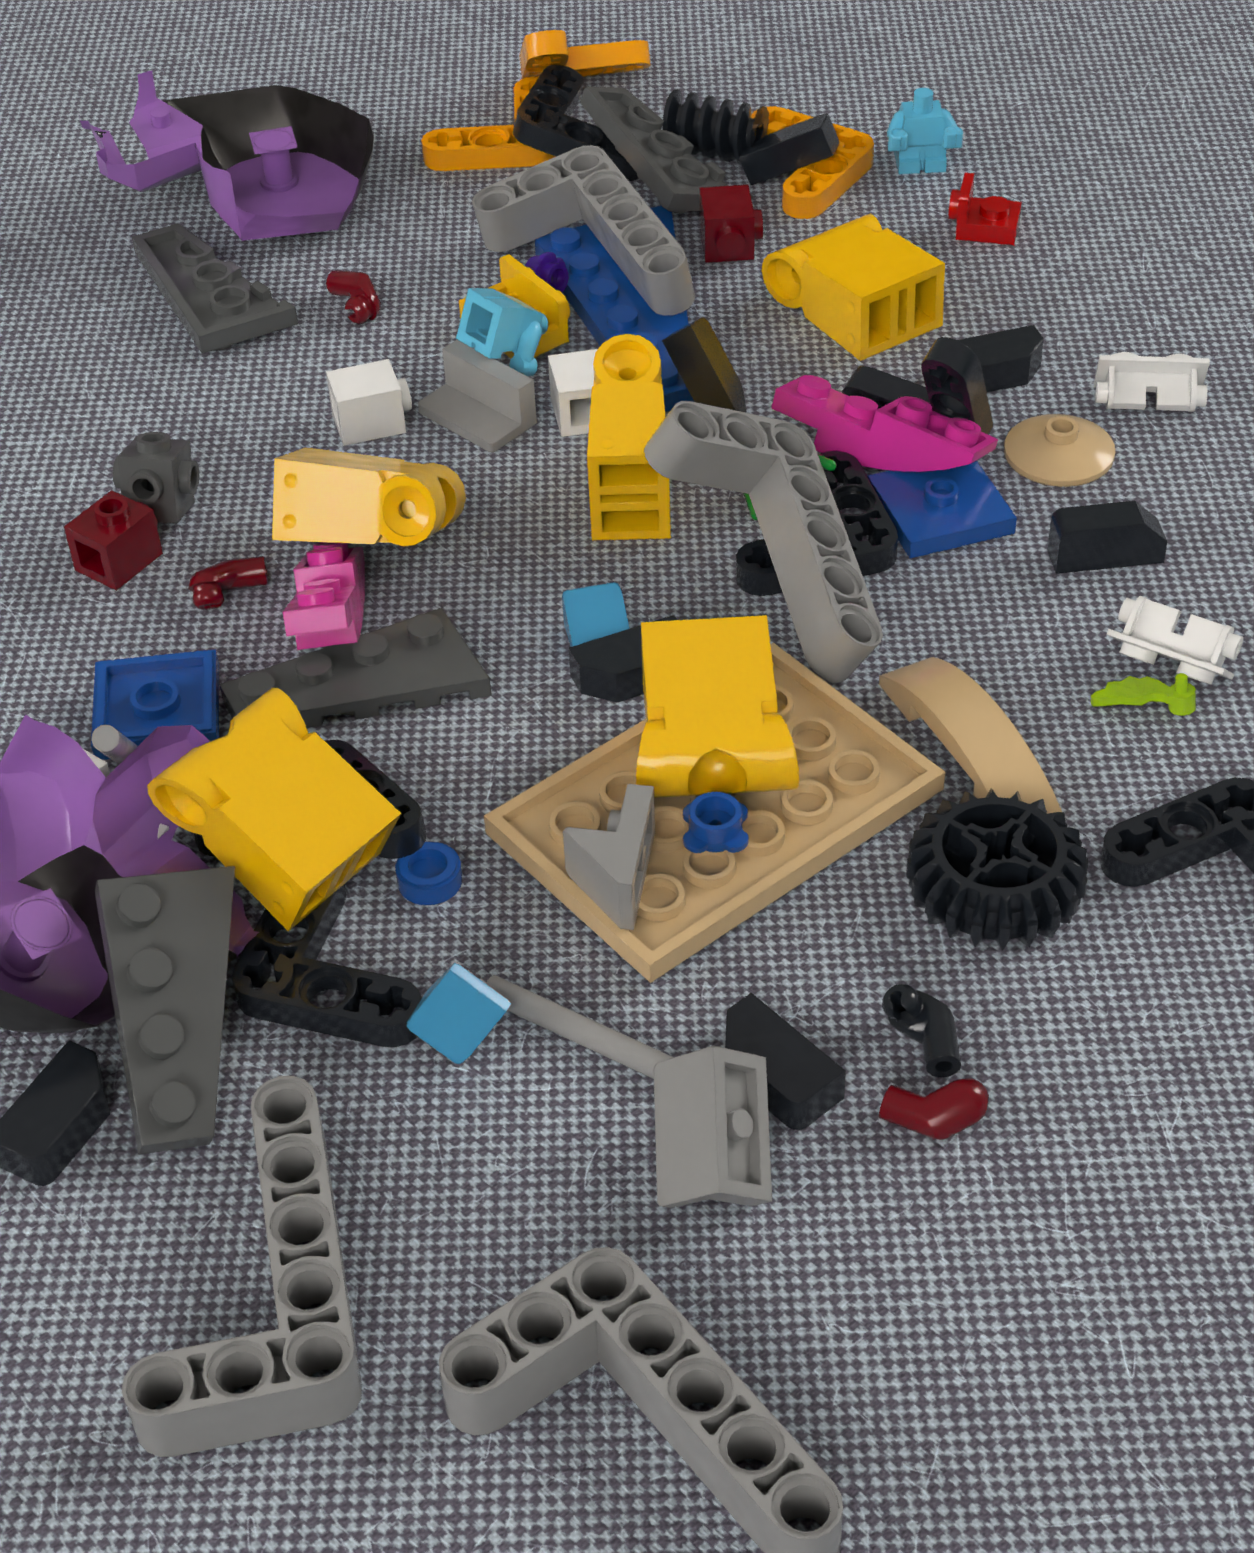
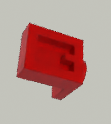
(983, 219)

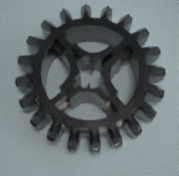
(997, 868)

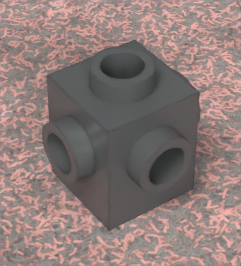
(158, 474)

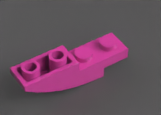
(892, 438)
(328, 597)

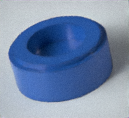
(429, 874)

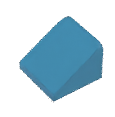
(593, 612)
(457, 1013)

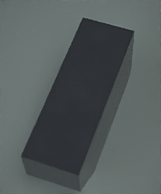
(790, 149)
(1008, 356)
(705, 366)
(1104, 537)
(610, 665)
(800, 1076)
(54, 1116)

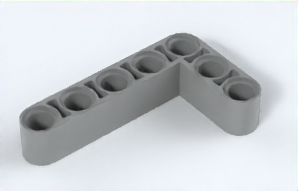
(589, 188)
(796, 516)
(279, 1360)
(658, 1384)

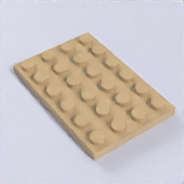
(850, 787)

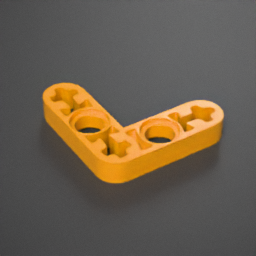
(550, 48)
(482, 145)
(820, 184)

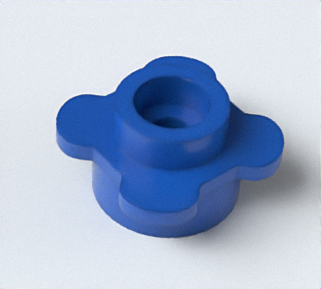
(715, 824)

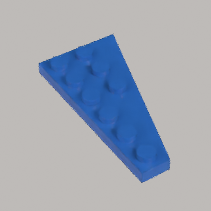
(610, 302)

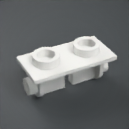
(1126, 377)
(1199, 650)

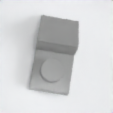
(615, 861)

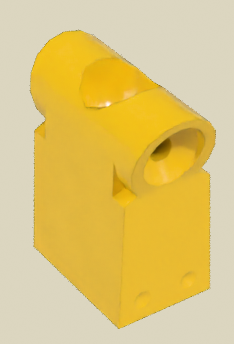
(860, 285)
(625, 411)
(361, 498)
(712, 710)
(277, 808)

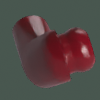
(359, 287)
(226, 575)
(938, 1113)

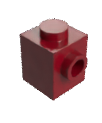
(728, 223)
(113, 539)

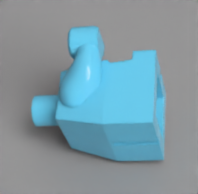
(922, 134)
(502, 324)

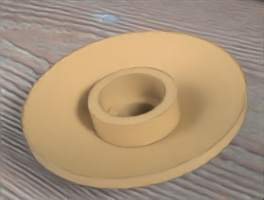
(1059, 450)

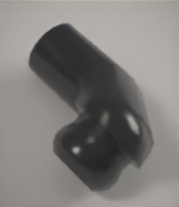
(926, 1022)

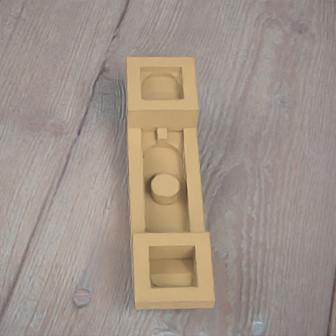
(970, 729)

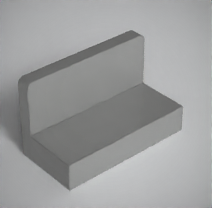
(481, 399)
(712, 1128)

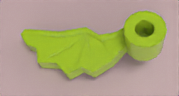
(1136, 691)

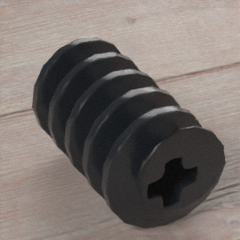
(711, 130)

